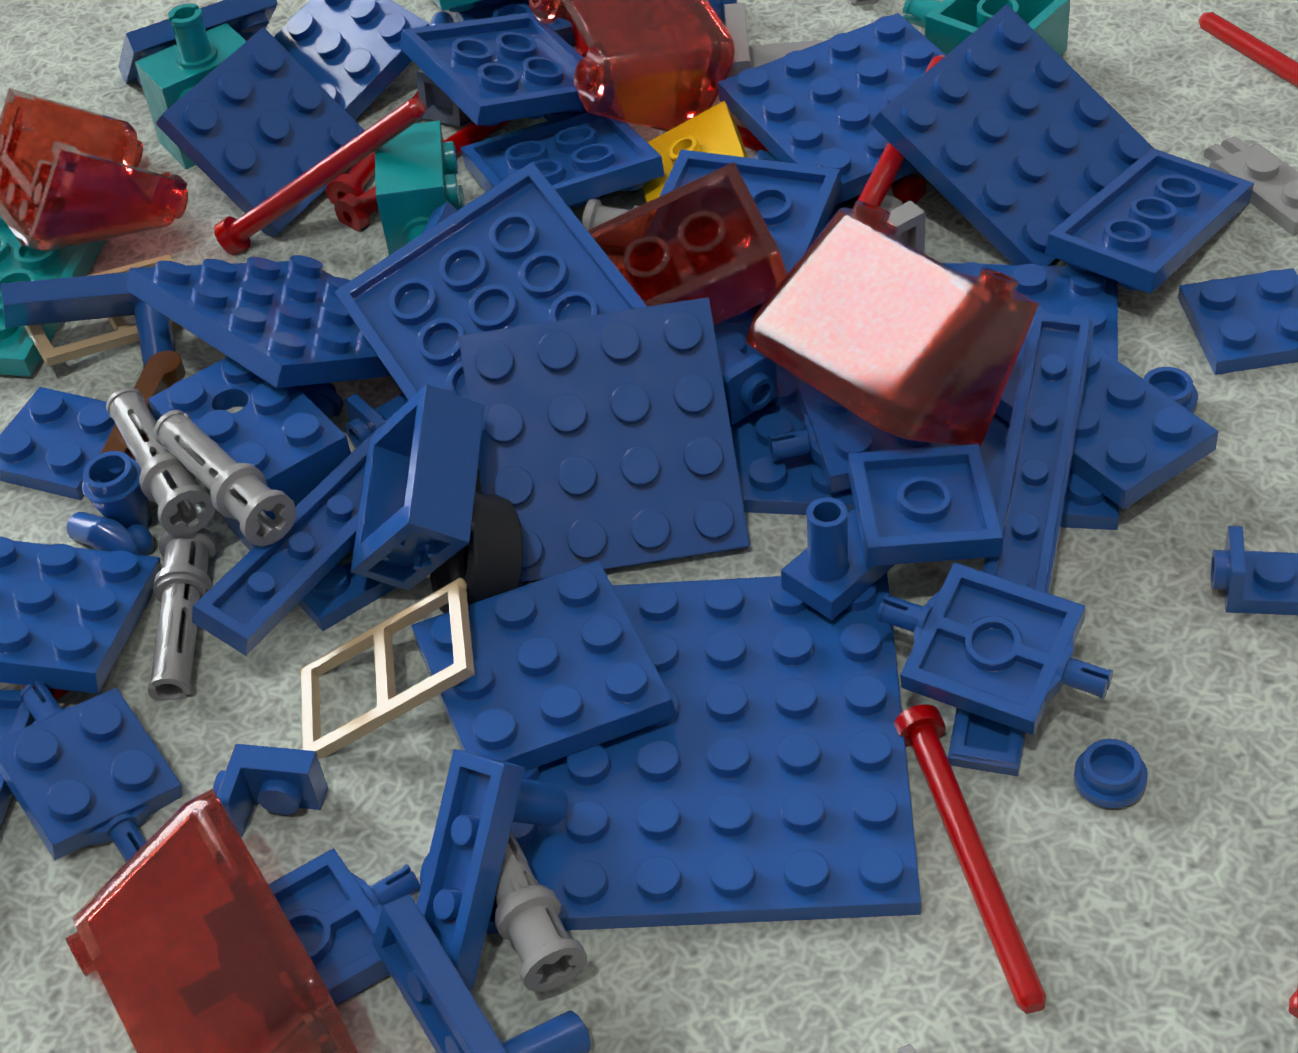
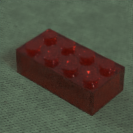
(697, 246)

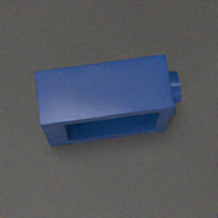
(418, 488)

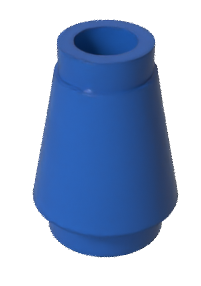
(115, 489)

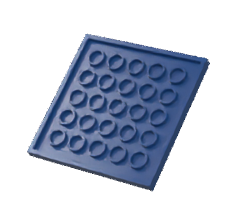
(763, 791)

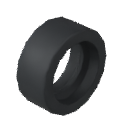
(491, 558)

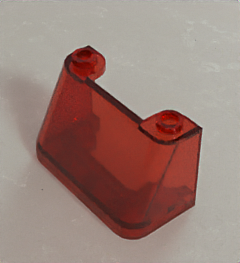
(646, 57)
(76, 176)
(895, 331)
(203, 948)

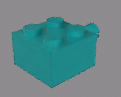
(952, 21)
(179, 68)
(413, 179)

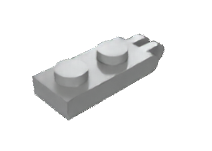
(1274, 180)

